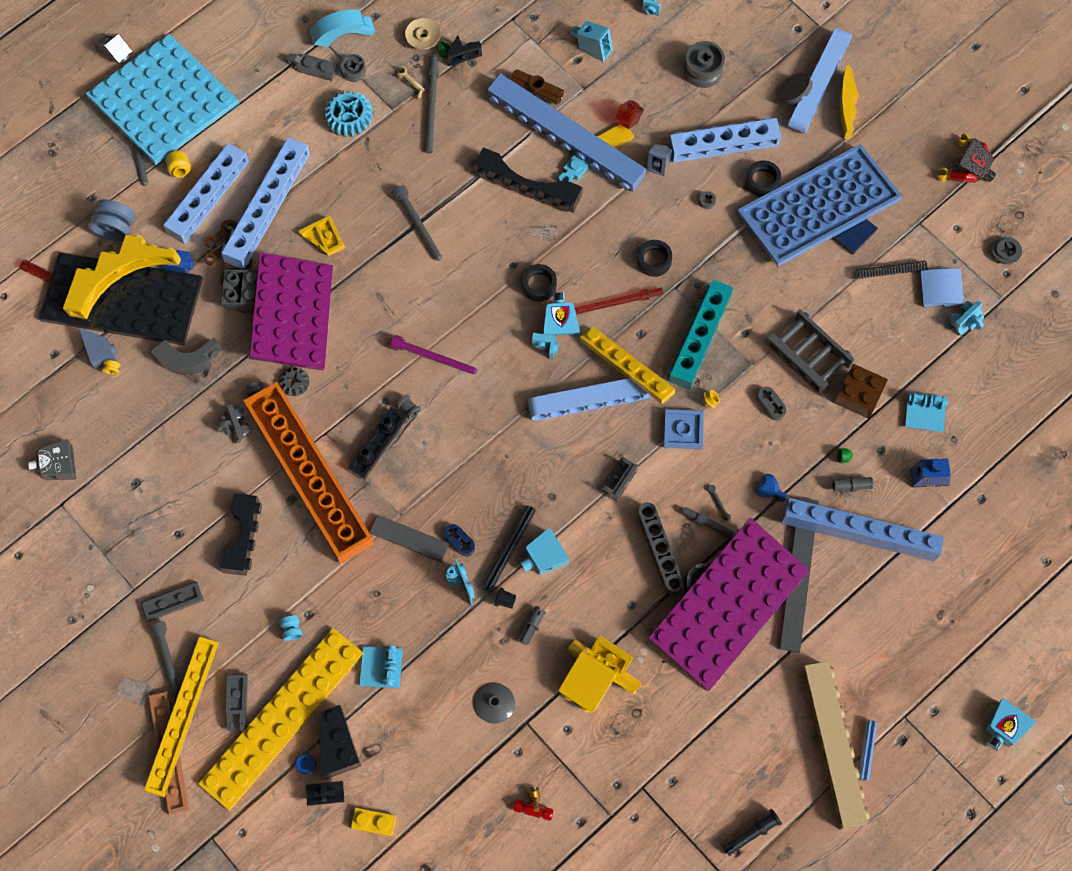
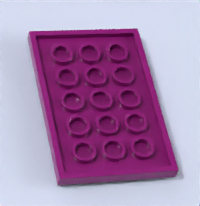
(291, 311)

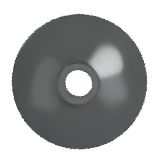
(494, 713)

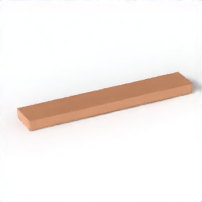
(161, 712)

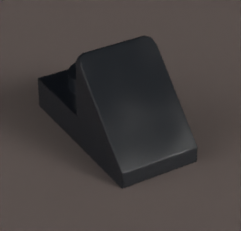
(459, 53)

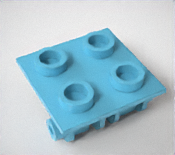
(926, 411)
(456, 575)
(381, 667)

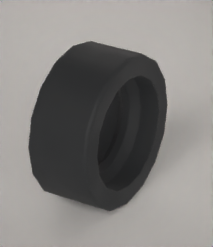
(762, 166)
(534, 270)
(651, 270)

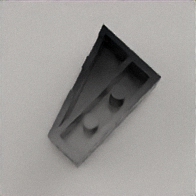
(336, 744)

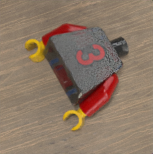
(971, 163)

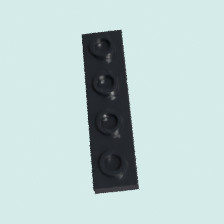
(377, 443)

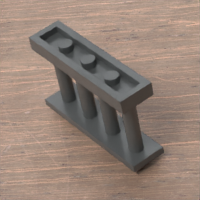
(805, 369)

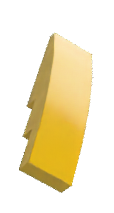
(848, 100)

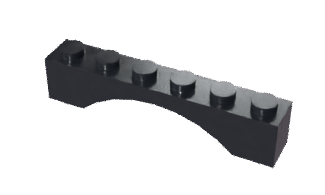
(560, 194)

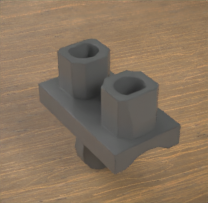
(231, 425)

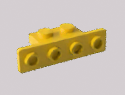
(615, 656)

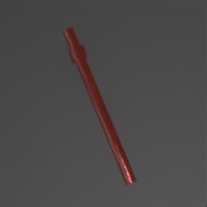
(642, 295)

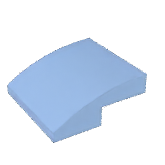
(942, 287)

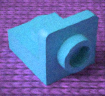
(651, 7)
(545, 341)

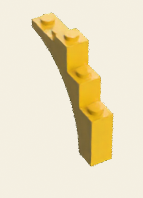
(111, 266)

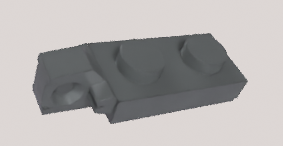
(313, 66)

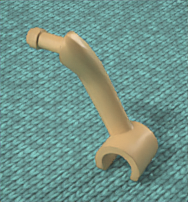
(402, 76)

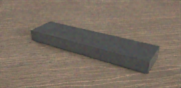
(409, 538)

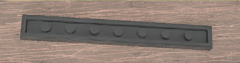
(796, 601)

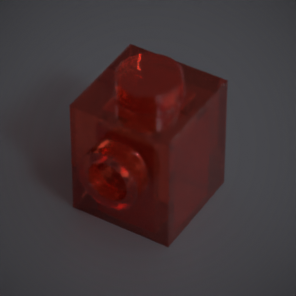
(629, 114)

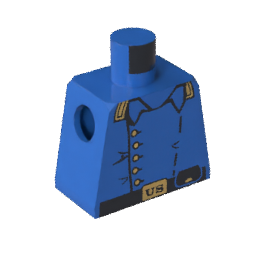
(933, 473)

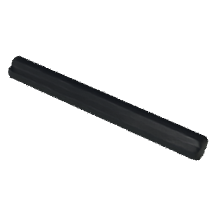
(508, 549)

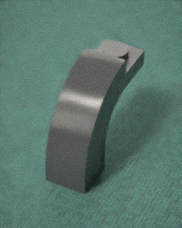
(186, 363)

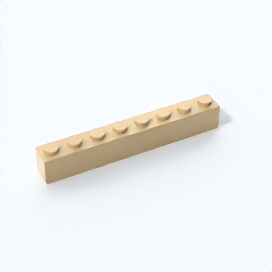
(835, 746)

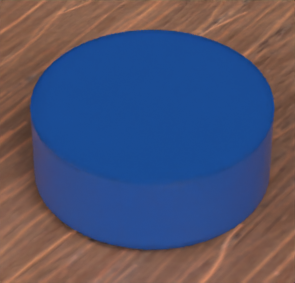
(305, 763)

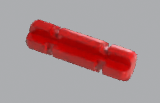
(528, 809)

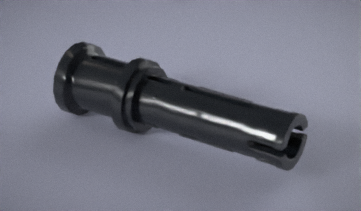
(759, 828)

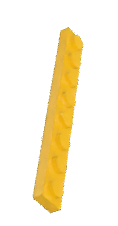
(181, 717)

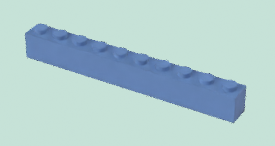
(567, 133)

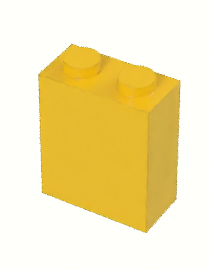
(589, 680)

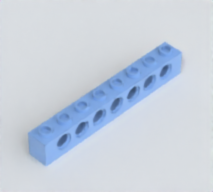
(240, 256)

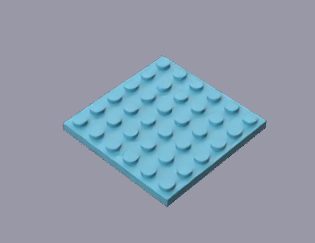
(162, 98)

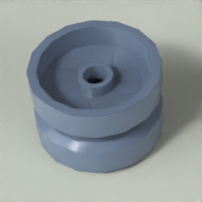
(111, 220)

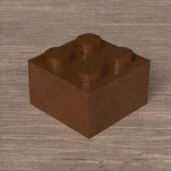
(861, 391)

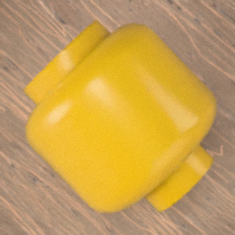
(178, 164)

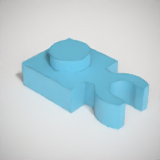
(574, 169)

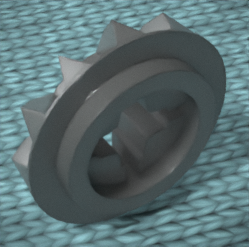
(1010, 244)
(298, 388)

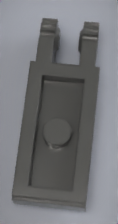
(236, 699)

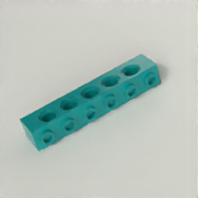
(685, 376)

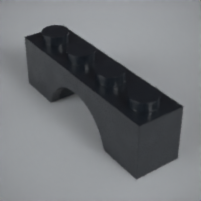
(237, 558)

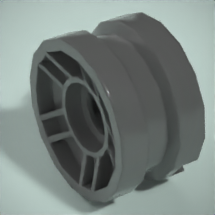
(349, 73)

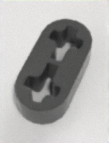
(768, 406)

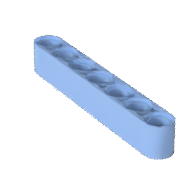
(821, 79)
(585, 399)

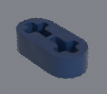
(462, 536)

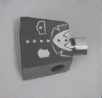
(55, 462)

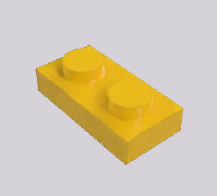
(373, 822)

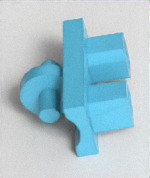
(970, 319)

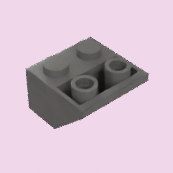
(239, 290)

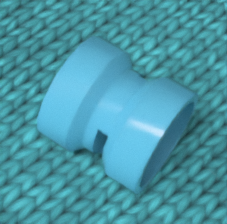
(290, 628)

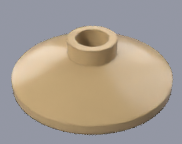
(419, 28)

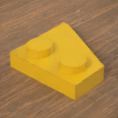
(324, 235)

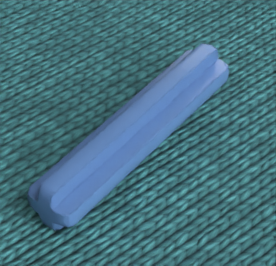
(867, 750)

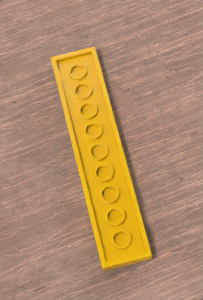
(281, 719)

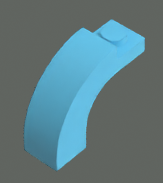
(338, 24)

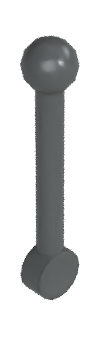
(712, 489)

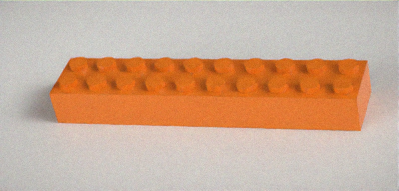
(309, 473)

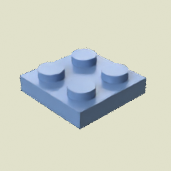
(683, 429)

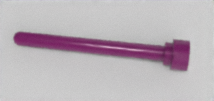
(399, 343)

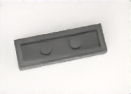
(172, 601)

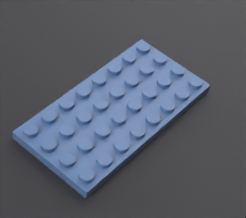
(819, 205)

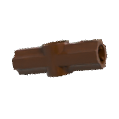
(546, 90)

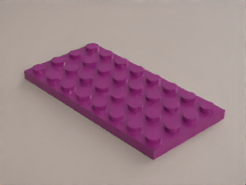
(728, 604)

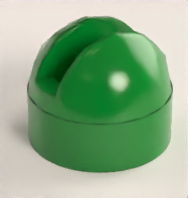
(442, 50)
(844, 455)

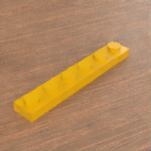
(627, 365)

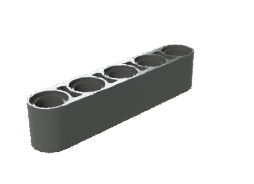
(660, 540)

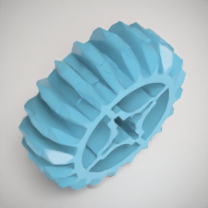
(349, 107)

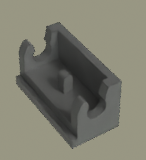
(619, 479)

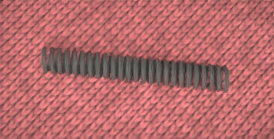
(910, 267)

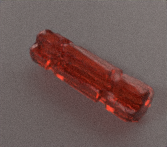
(36, 270)

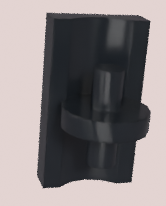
(325, 793)

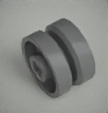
(704, 64)

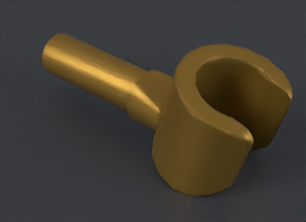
(534, 797)

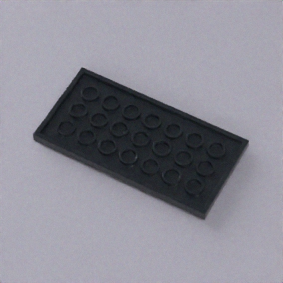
(139, 305)

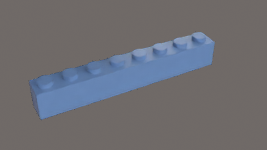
(862, 529)

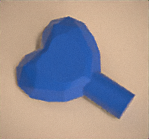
(769, 488)

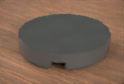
(795, 88)

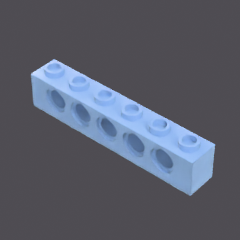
(717, 146)
(205, 202)

